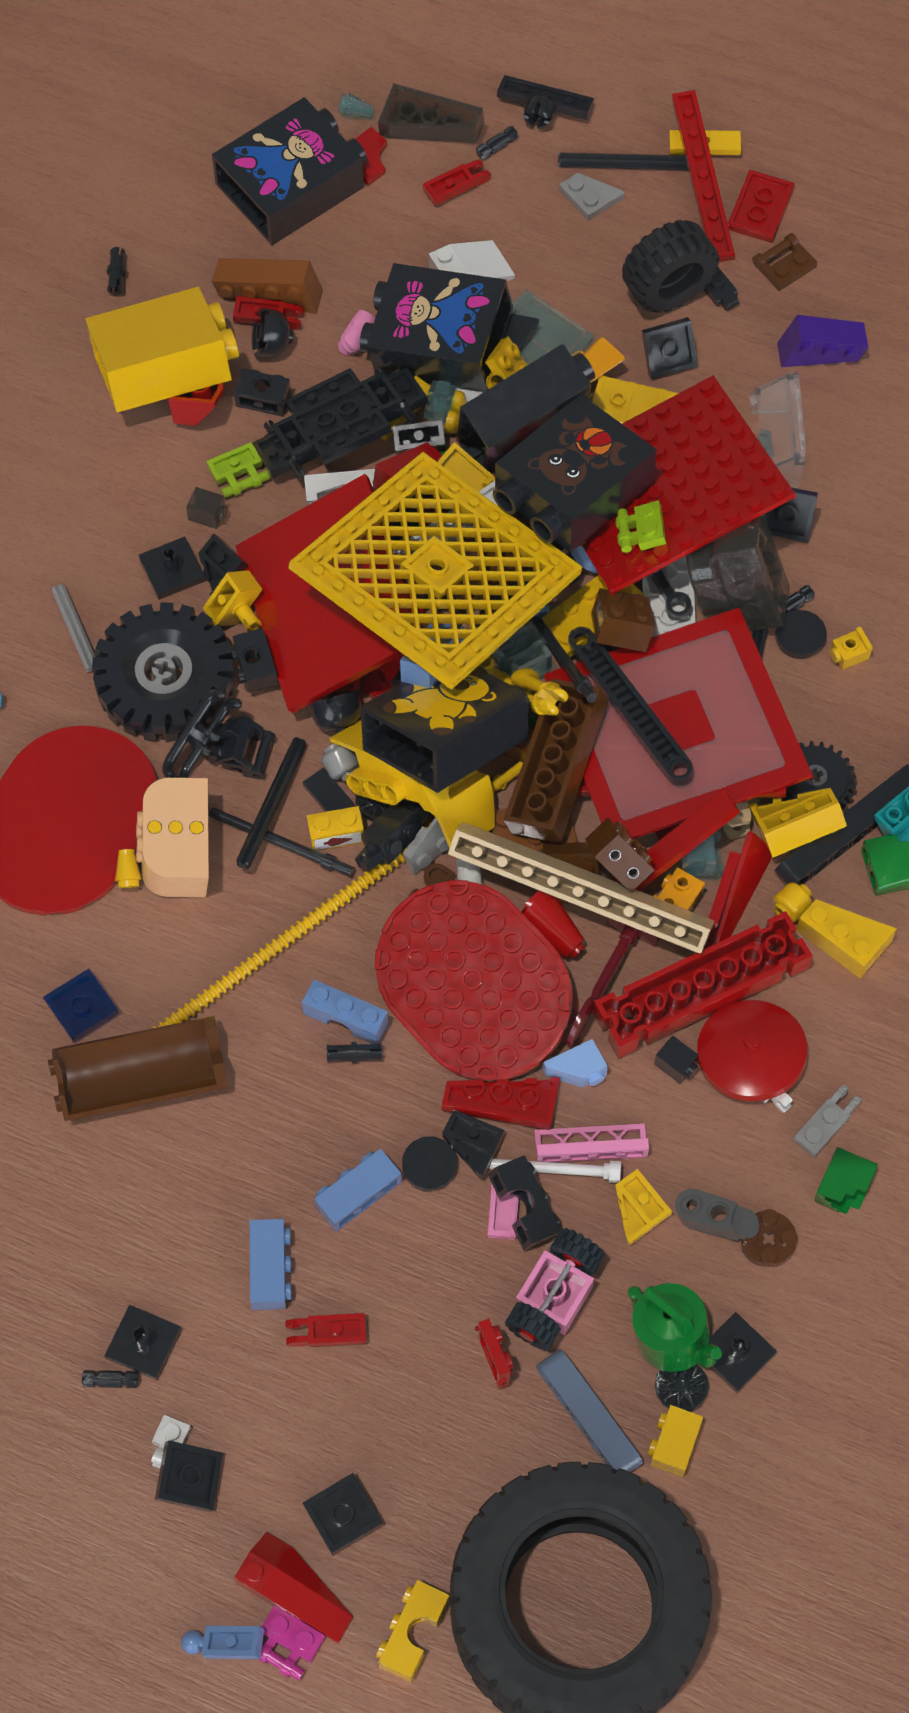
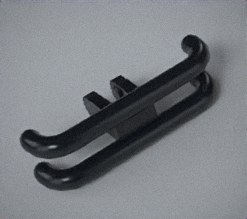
(198, 734)

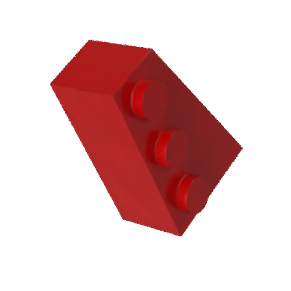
(389, 467)

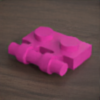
(293, 1636)

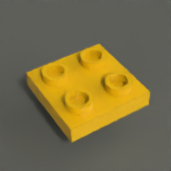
(504, 362)

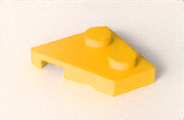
(639, 1206)

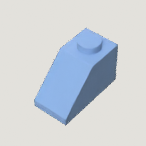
(578, 1065)

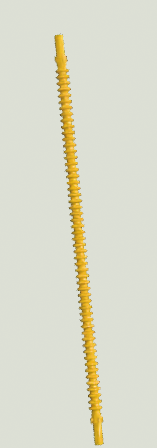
(498, 782)

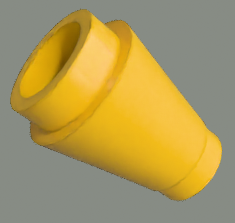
(127, 869)

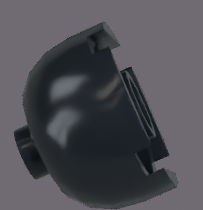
(271, 333)
(337, 712)

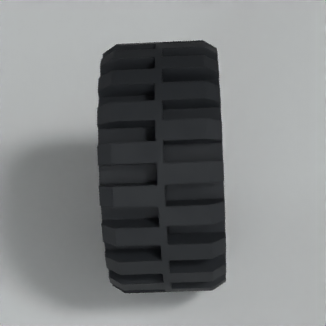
(670, 266)

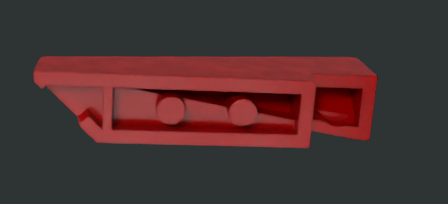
(737, 887)

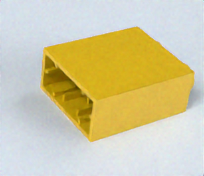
(161, 348)

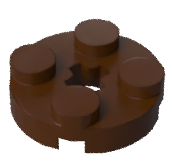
(784, 1239)

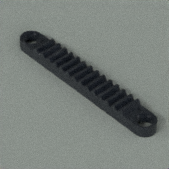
(631, 706)

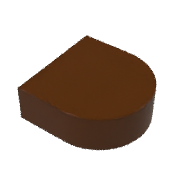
(437, 874)

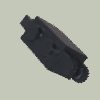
(390, 834)

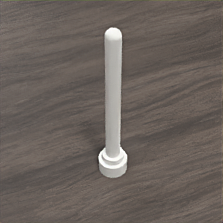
(610, 1171)

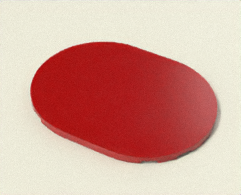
(66, 816)
(473, 980)

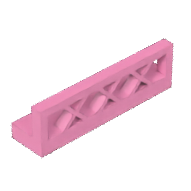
(591, 1150)

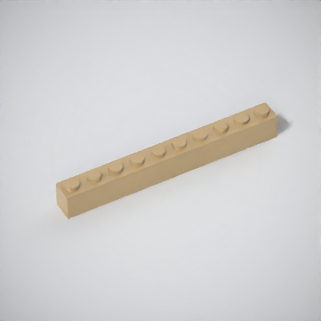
(581, 887)

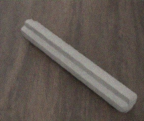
(74, 626)

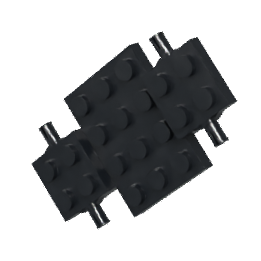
(338, 418)

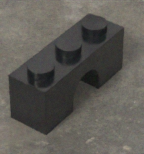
(519, 1180)

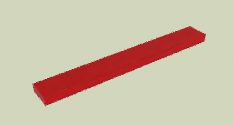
(702, 173)

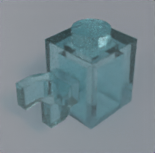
(440, 400)

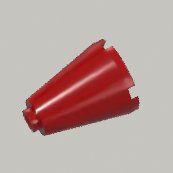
(554, 923)

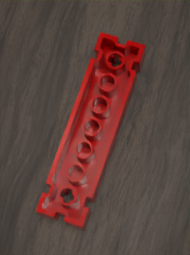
(702, 984)

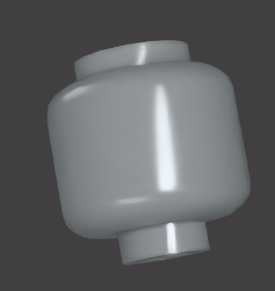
(339, 761)

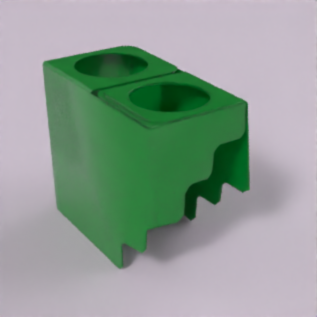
(886, 863)
(845, 1181)

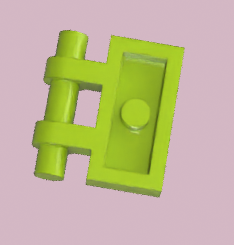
(234, 464)
(649, 525)

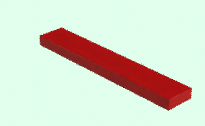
(689, 835)

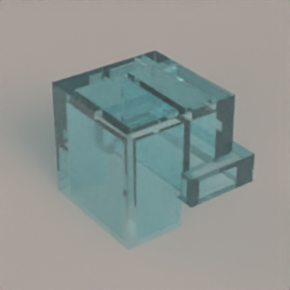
(524, 650)
(705, 859)

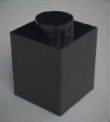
(677, 1060)

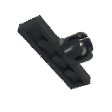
(544, 101)

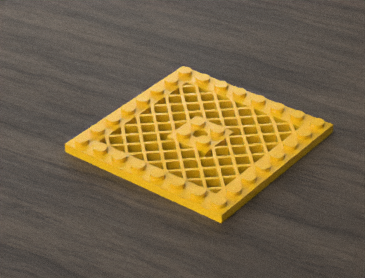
(444, 661)

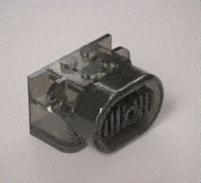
(743, 574)

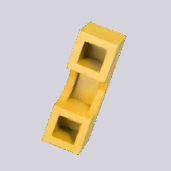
(424, 1605)

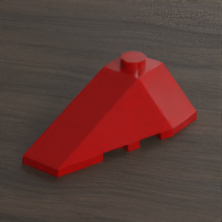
(195, 405)
(285, 1580)

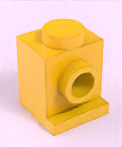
(859, 650)

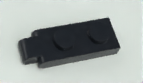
(722, 291)

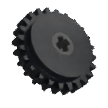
(828, 772)

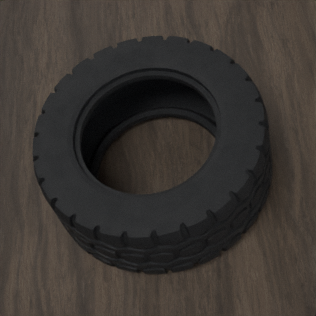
(597, 1503)

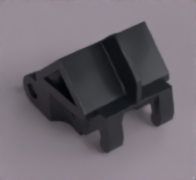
(233, 745)

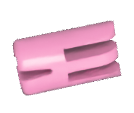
(350, 338)

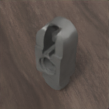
(738, 1223)

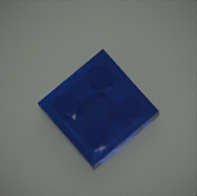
(81, 1005)

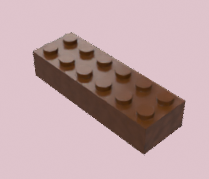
(555, 766)

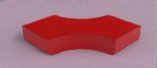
(373, 146)

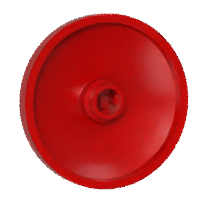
(752, 1050)

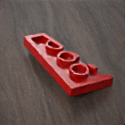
(514, 1102)

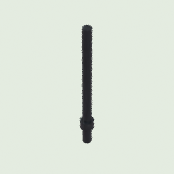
(581, 681)
(326, 860)

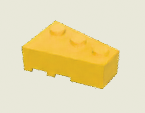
(798, 821)
(845, 935)

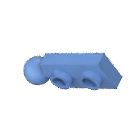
(225, 1642)

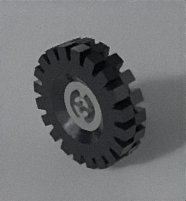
(163, 641)

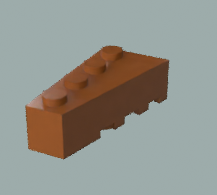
(269, 279)

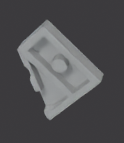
(590, 195)
(425, 847)

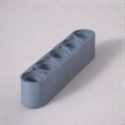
(588, 1412)

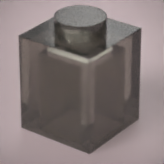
(206, 508)

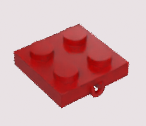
(499, 1362)

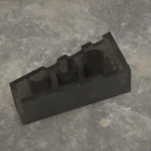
(429, 117)

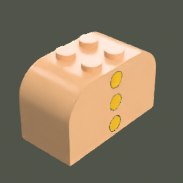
(174, 837)

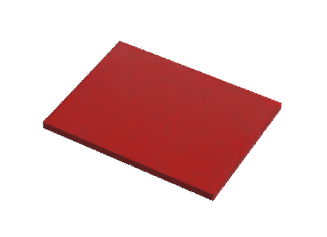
(309, 635)

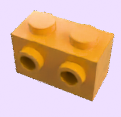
(681, 889)

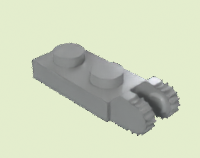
(825, 1123)

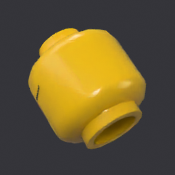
(793, 899)

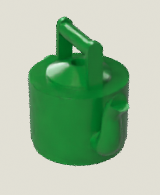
(673, 1342)

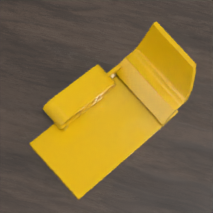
(464, 801)

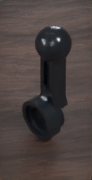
(670, 595)

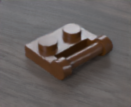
(788, 268)

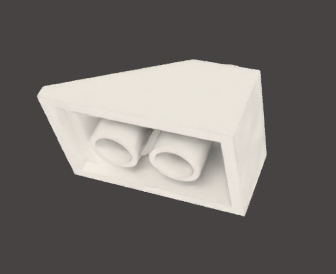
(472, 258)

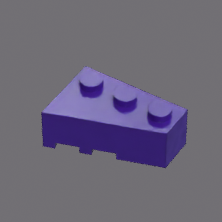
(821, 341)

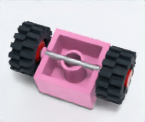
(555, 1289)

